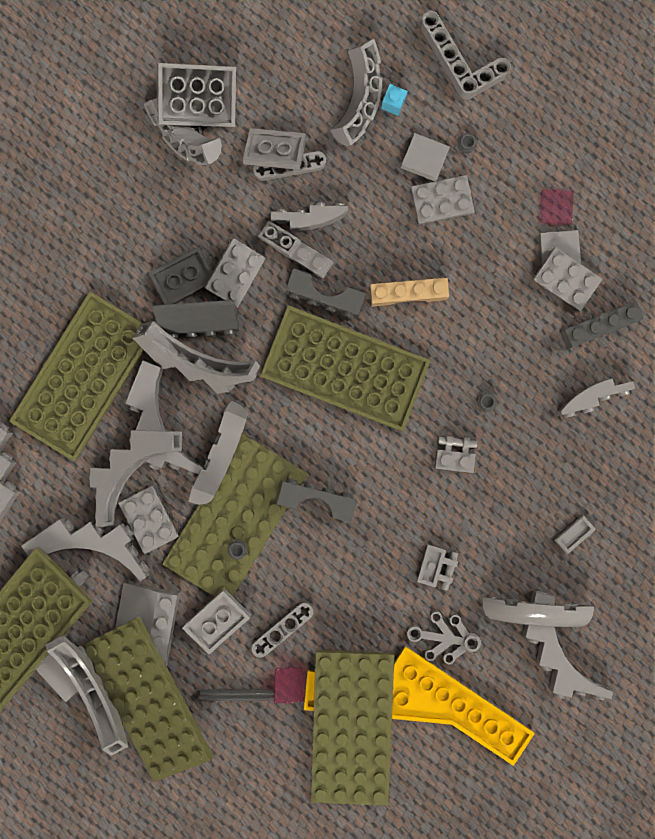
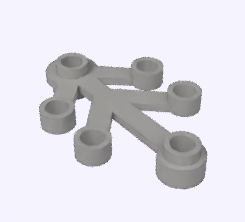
(446, 638)

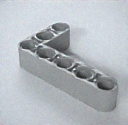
(458, 62)

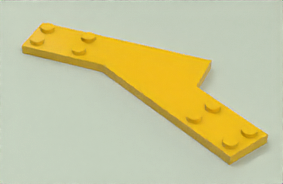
(433, 696)

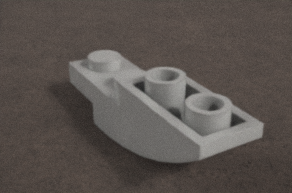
(318, 217)
(295, 249)
(588, 397)

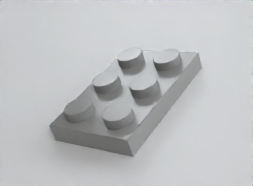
(274, 148)
(442, 200)
(234, 272)
(567, 279)
(148, 519)
(216, 621)

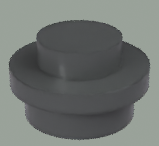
(467, 143)
(486, 402)
(237, 549)

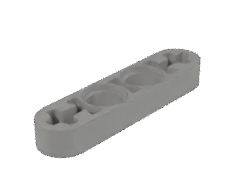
(289, 172)
(284, 631)

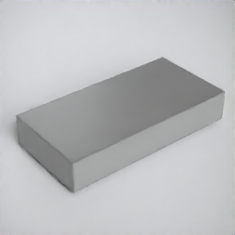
(574, 534)

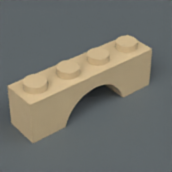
(407, 291)

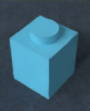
(394, 99)

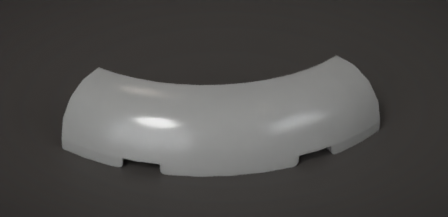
(365, 95)
(186, 140)
(220, 454)
(537, 612)

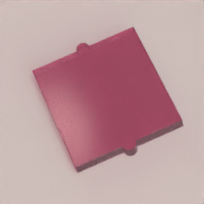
(556, 207)
(289, 685)

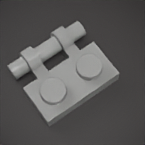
(453, 460)
(432, 564)

